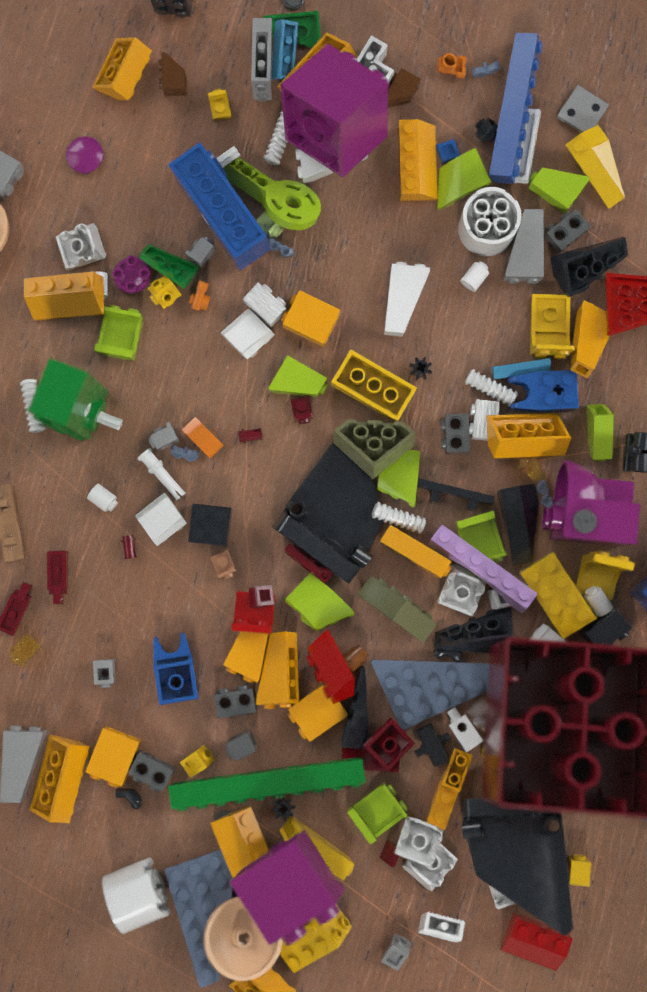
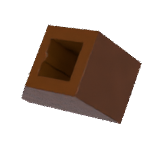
(173, 77)
(403, 88)

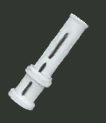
(156, 467)

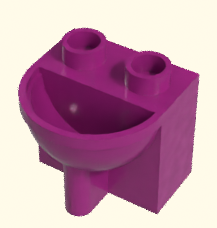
(608, 499)
(288, 889)

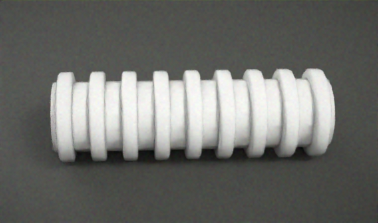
(277, 144)
(491, 387)
(28, 388)
(398, 517)

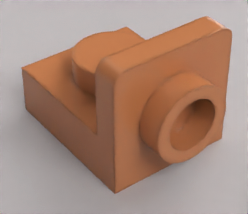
(224, 565)

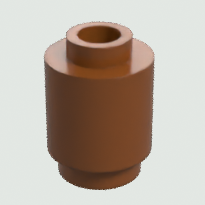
(355, 657)

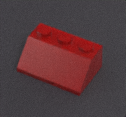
(330, 668)
(536, 942)

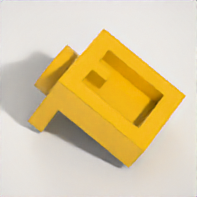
(219, 105)
(197, 761)

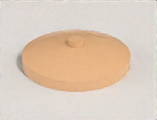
(236, 944)

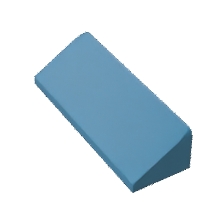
(284, 48)
(520, 368)

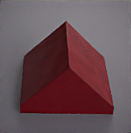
(389, 744)

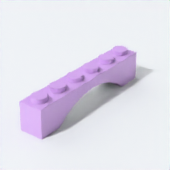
(505, 584)

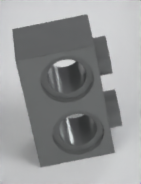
(569, 234)
(460, 434)
(236, 706)
(241, 745)
(153, 766)

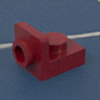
(302, 409)

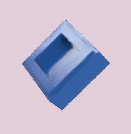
(447, 151)

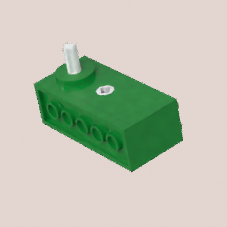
(71, 401)

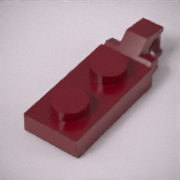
(307, 563)
(57, 574)
(15, 609)

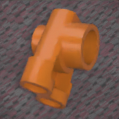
(452, 65)
(199, 299)

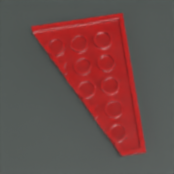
(625, 302)

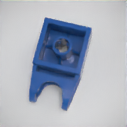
(540, 392)
(173, 665)

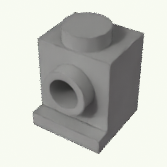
(201, 251)
(163, 437)
(98, 668)

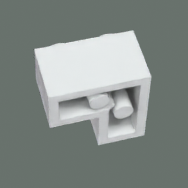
(373, 55)

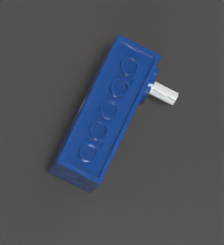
(219, 205)

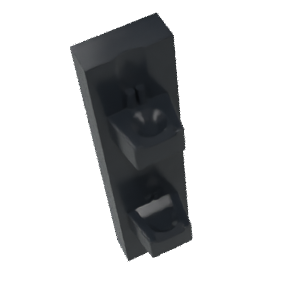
(472, 496)

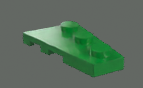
(308, 26)
(170, 265)

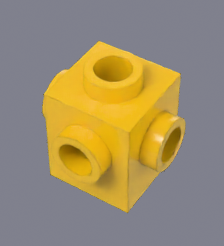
(163, 292)

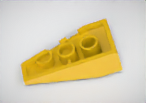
(595, 158)

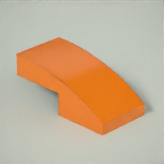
(202, 437)

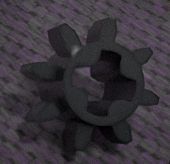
(486, 129)
(422, 363)
(280, 813)

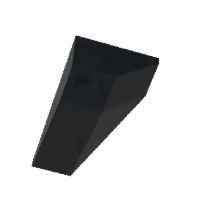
(582, 266)
(519, 516)
(478, 633)
(356, 725)

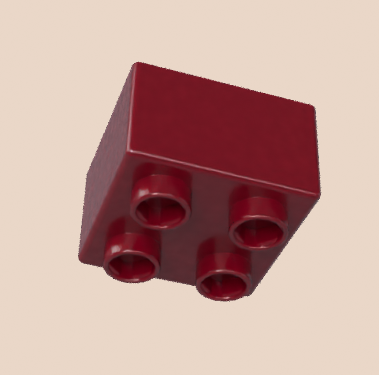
(566, 727)

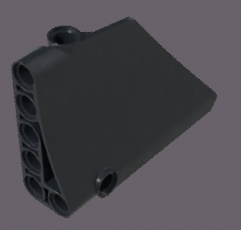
(334, 515)
(521, 858)

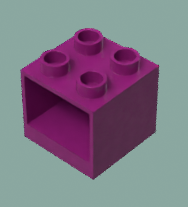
(335, 109)

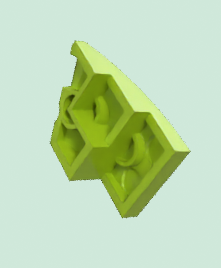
(461, 178)
(401, 477)
(318, 603)

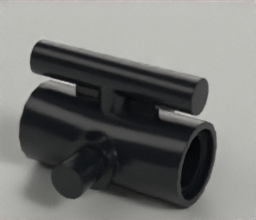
(635, 452)
(432, 745)

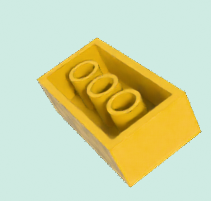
(373, 386)
(558, 594)

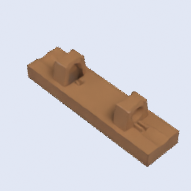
(9, 526)

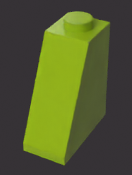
(557, 187)
(298, 379)
(600, 431)

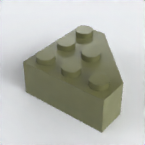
(374, 443)
(398, 608)

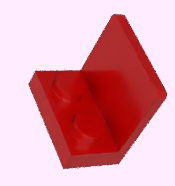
(252, 619)

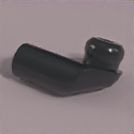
(456, 655)
(131, 795)

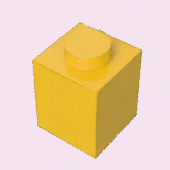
(579, 870)

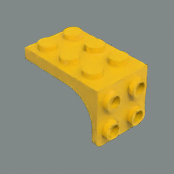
(550, 326)
(602, 571)
(316, 942)

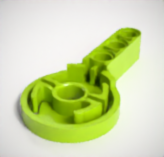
(281, 192)

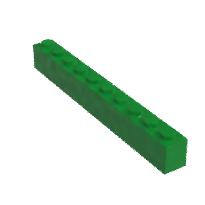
(267, 782)

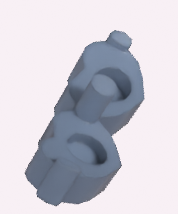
(483, 71)
(276, 245)
(186, 453)
(542, 489)

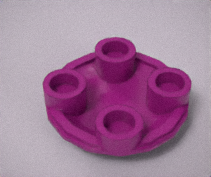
(84, 154)
(132, 274)

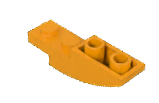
(448, 788)

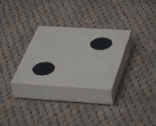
(582, 110)

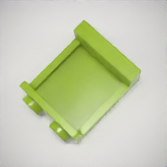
(119, 333)
(482, 535)
(377, 812)

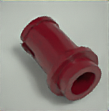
(250, 435)
(129, 546)

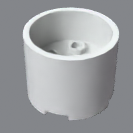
(478, 232)
(135, 895)

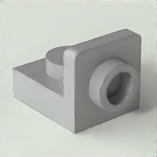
(396, 952)

